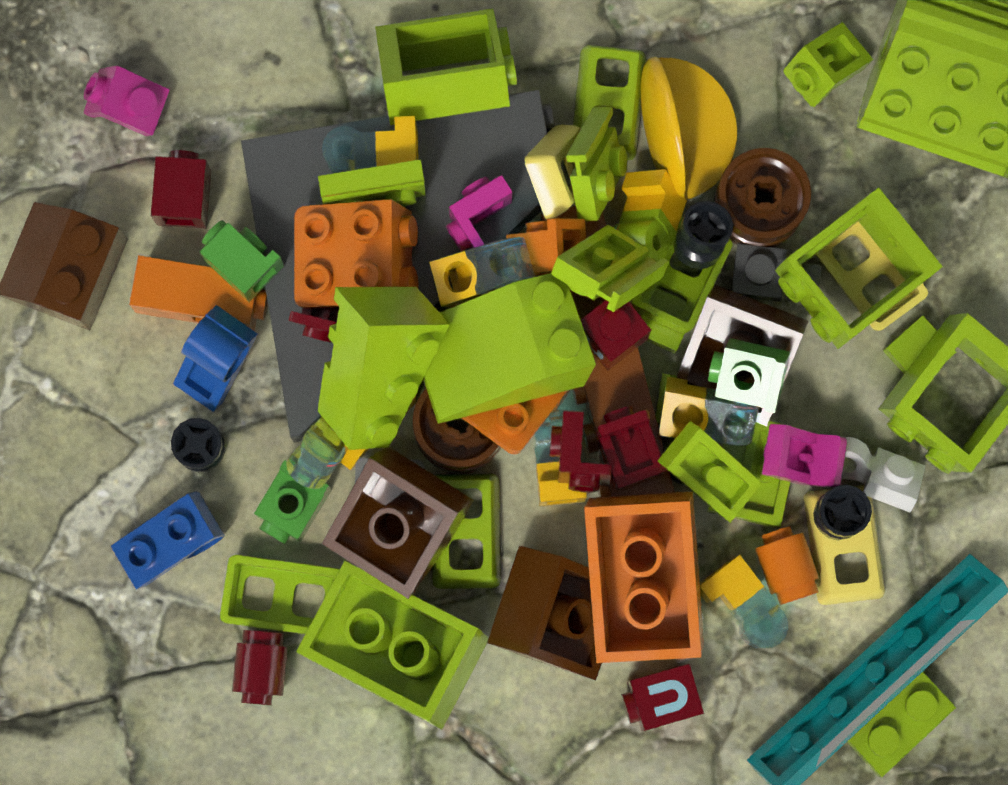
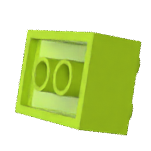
(509, 349)
(393, 645)

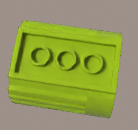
(943, 81)

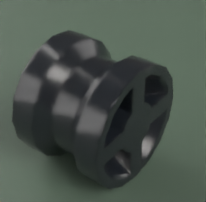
(192, 437)

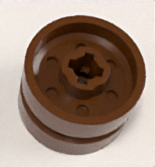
(760, 174)
(448, 447)

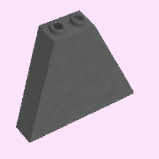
(453, 155)

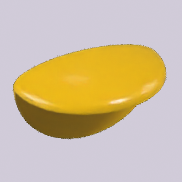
(687, 124)

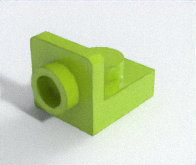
(826, 64)

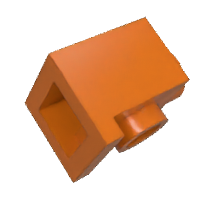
(549, 240)

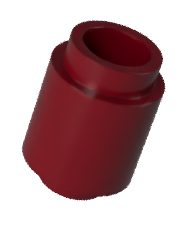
(260, 667)

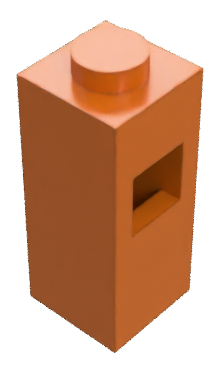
(189, 293)

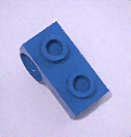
(214, 357)
(168, 539)

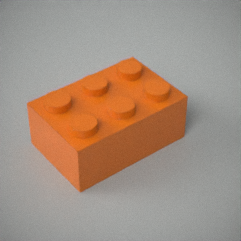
(644, 577)

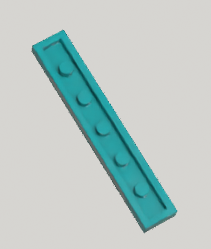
(879, 674)

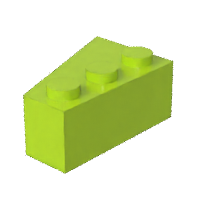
(377, 361)

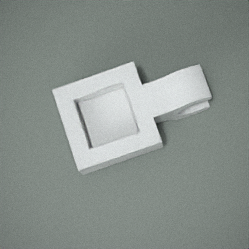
(885, 475)

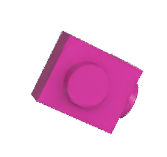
(125, 99)
(479, 202)
(804, 456)

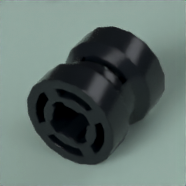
(712, 230)
(848, 506)

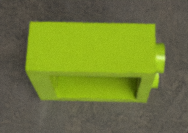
(439, 43)
(895, 240)
(988, 352)

